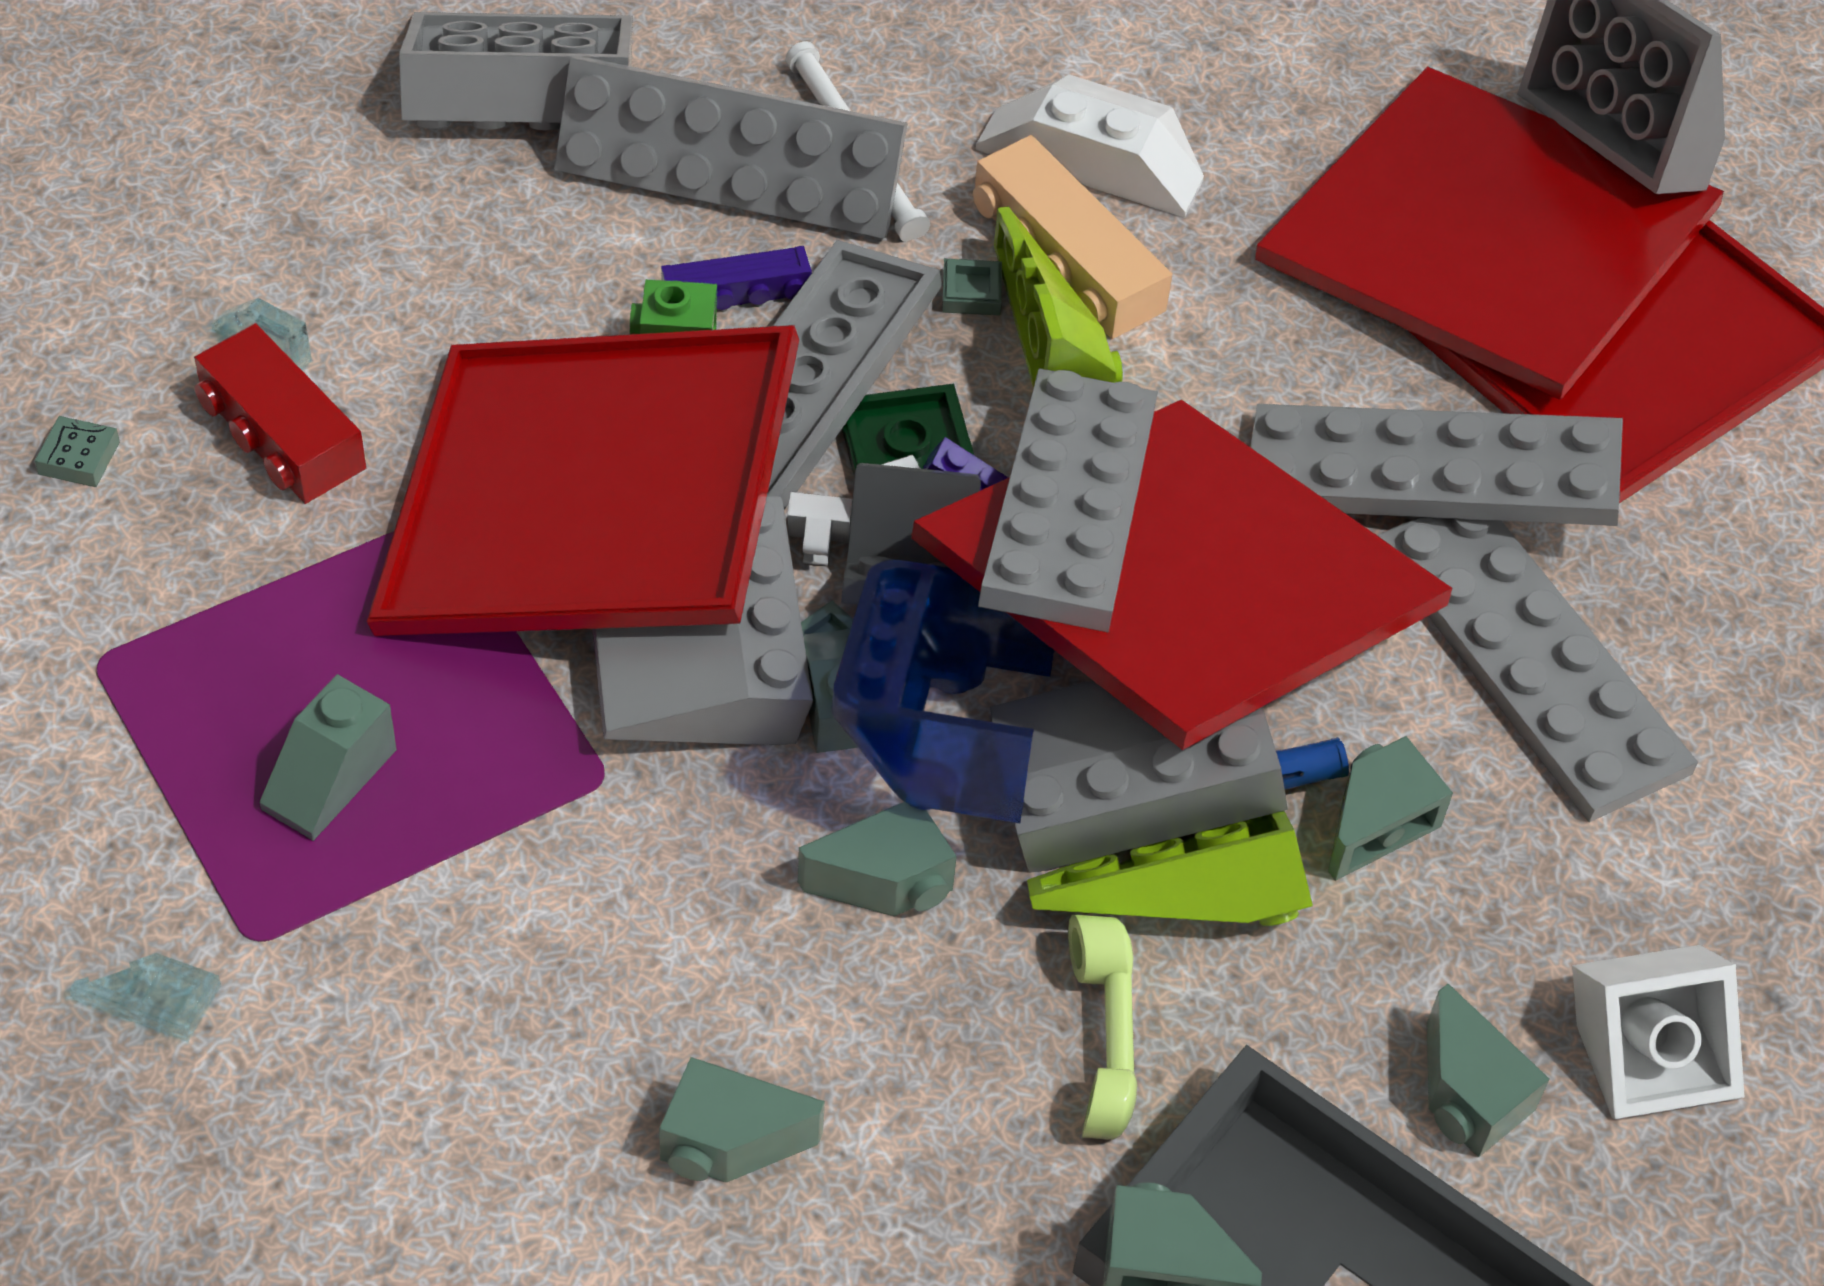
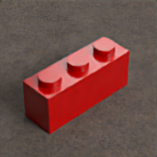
(279, 414)

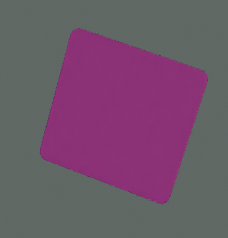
(218, 692)

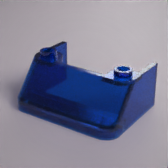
(922, 632)

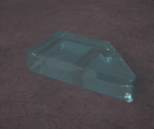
(280, 326)
(154, 994)

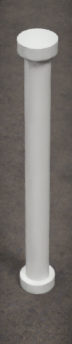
(804, 59)

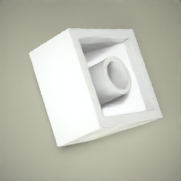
(1661, 1029)

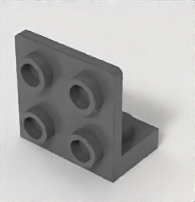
(884, 514)

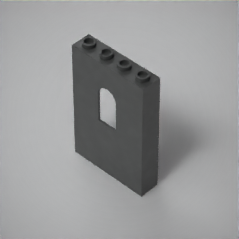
(1322, 1191)

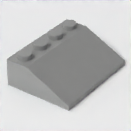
(500, 65)
(1633, 86)
(715, 679)
(1117, 784)

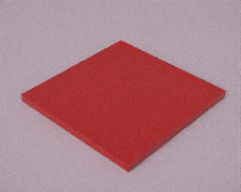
(1486, 232)
(1689, 361)
(589, 484)
(1225, 584)

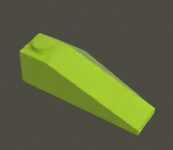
(1048, 314)
(1219, 875)

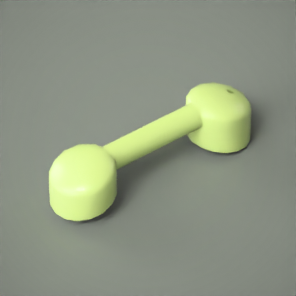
(1104, 956)

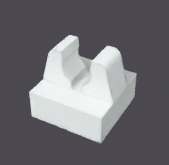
(819, 522)

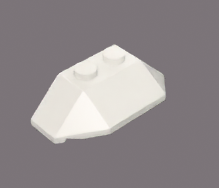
(1104, 141)

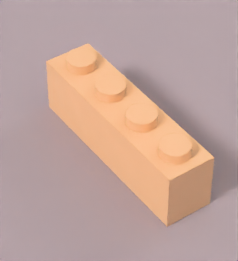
(1079, 235)

